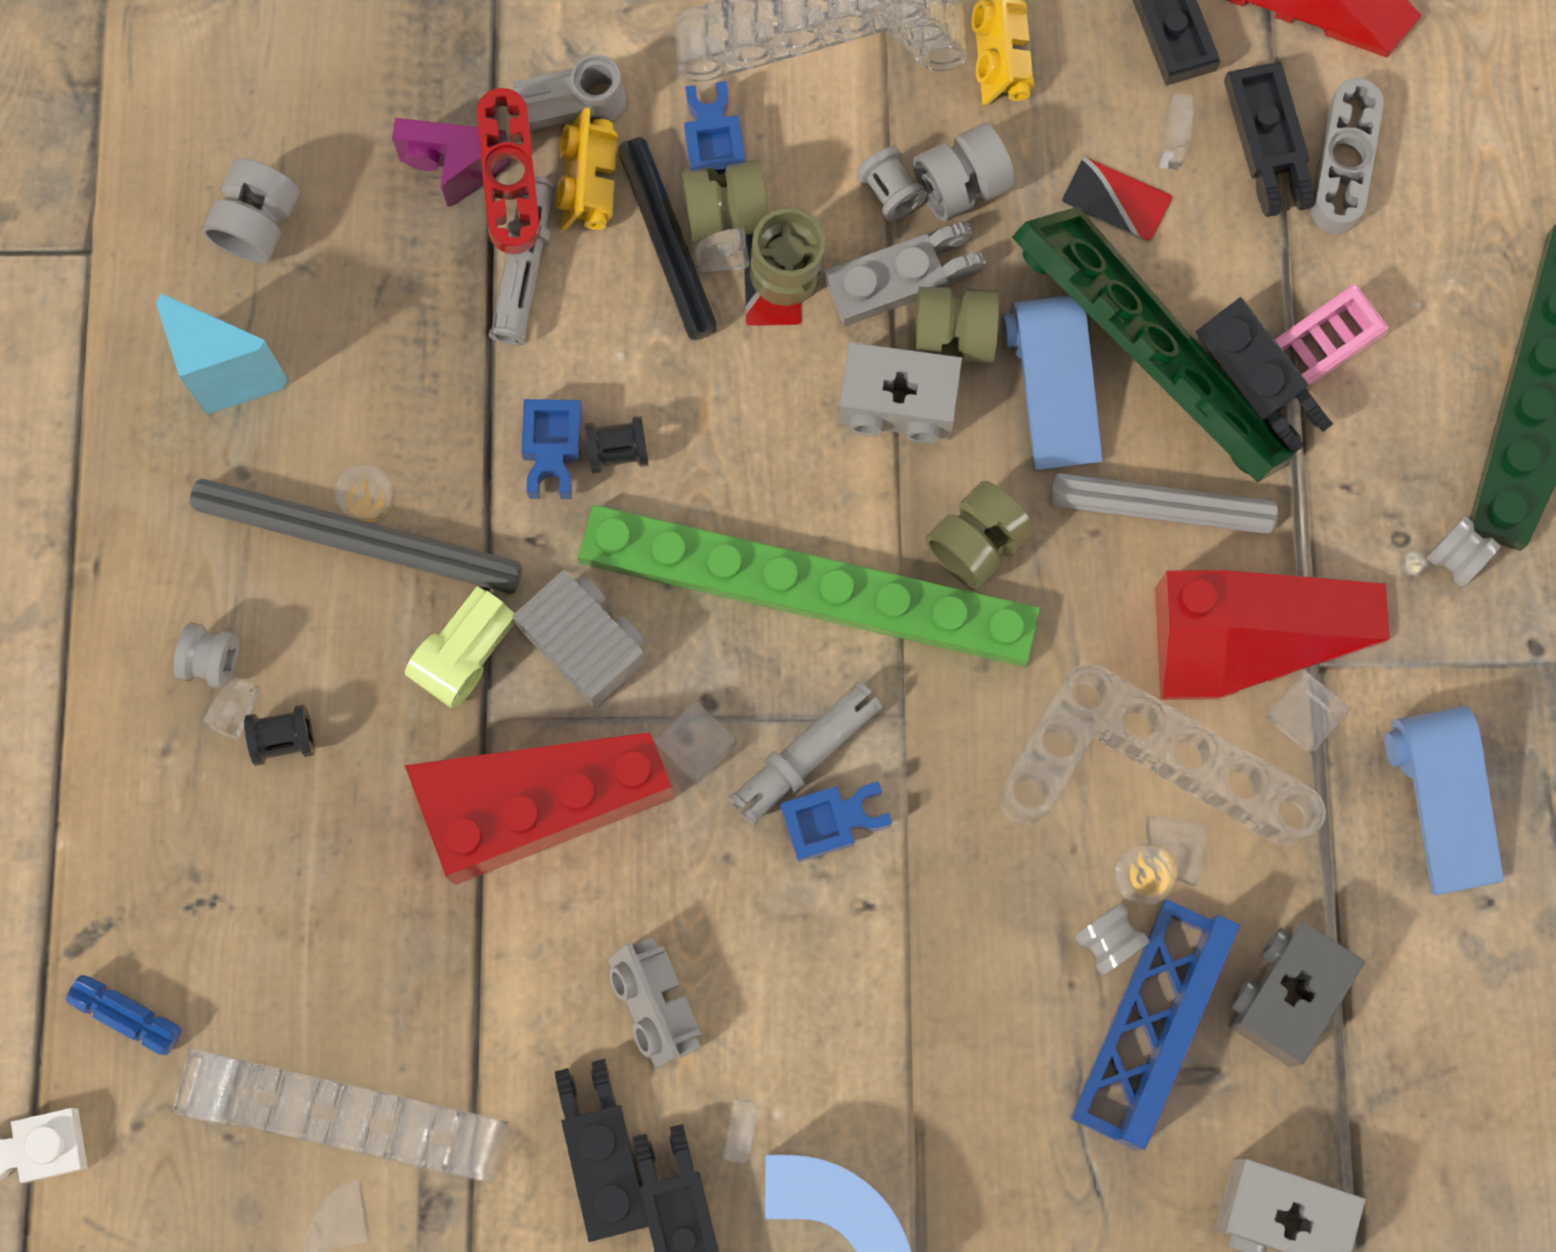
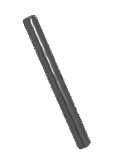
(356, 535)

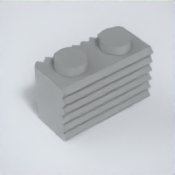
(581, 637)

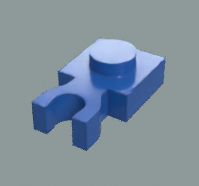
(712, 137)
(550, 438)
(824, 823)

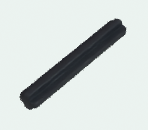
(667, 238)

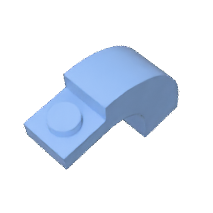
(834, 1196)

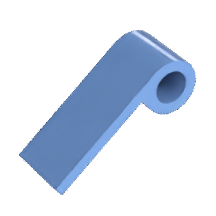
(1058, 379)
(1452, 796)

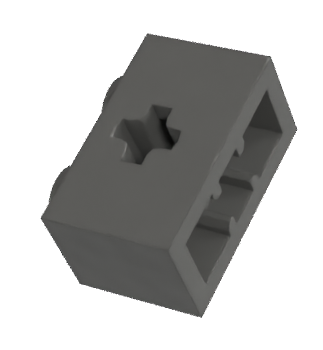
(1324, 978)

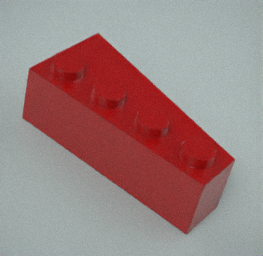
(531, 799)

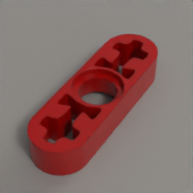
(519, 131)

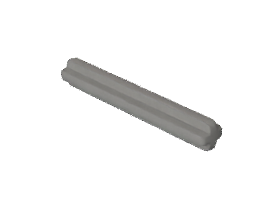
(1164, 503)

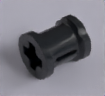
(616, 444)
(279, 735)

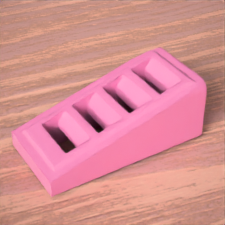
(1363, 313)

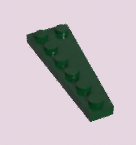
(1119, 300)
(1522, 449)

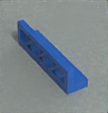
(1175, 1034)

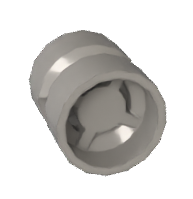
(970, 169)
(252, 206)

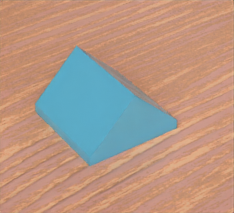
(217, 359)

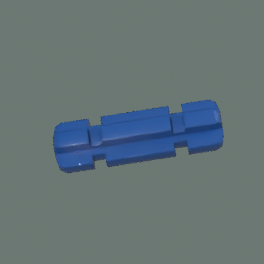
(123, 1015)

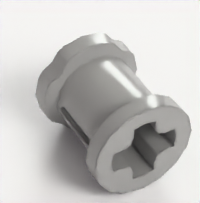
(892, 184)

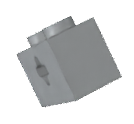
(928, 385)
(1258, 1191)

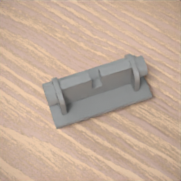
(660, 1028)

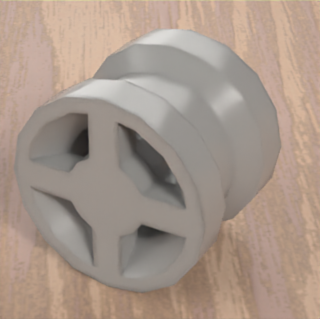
(1463, 552)
(206, 655)
(1112, 939)

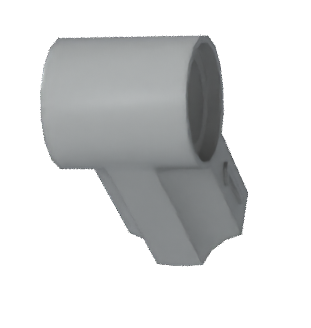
(564, 94)

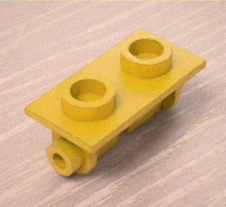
(999, 66)
(579, 192)

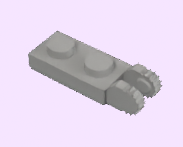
(894, 273)

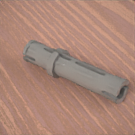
(520, 273)
(805, 753)

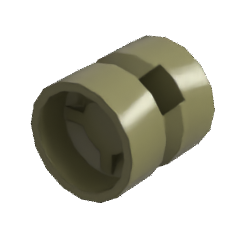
(724, 200)
(787, 256)
(957, 324)
(985, 529)

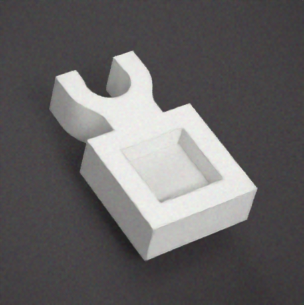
(44, 1146)

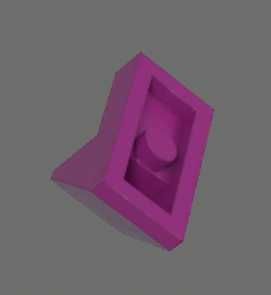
(449, 146)

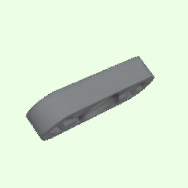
(1362, 138)

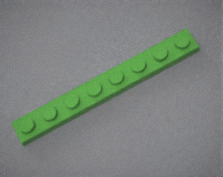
(809, 585)

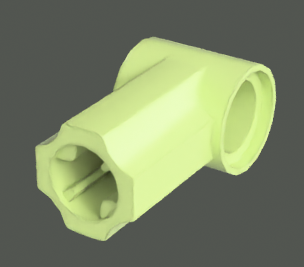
(453, 660)

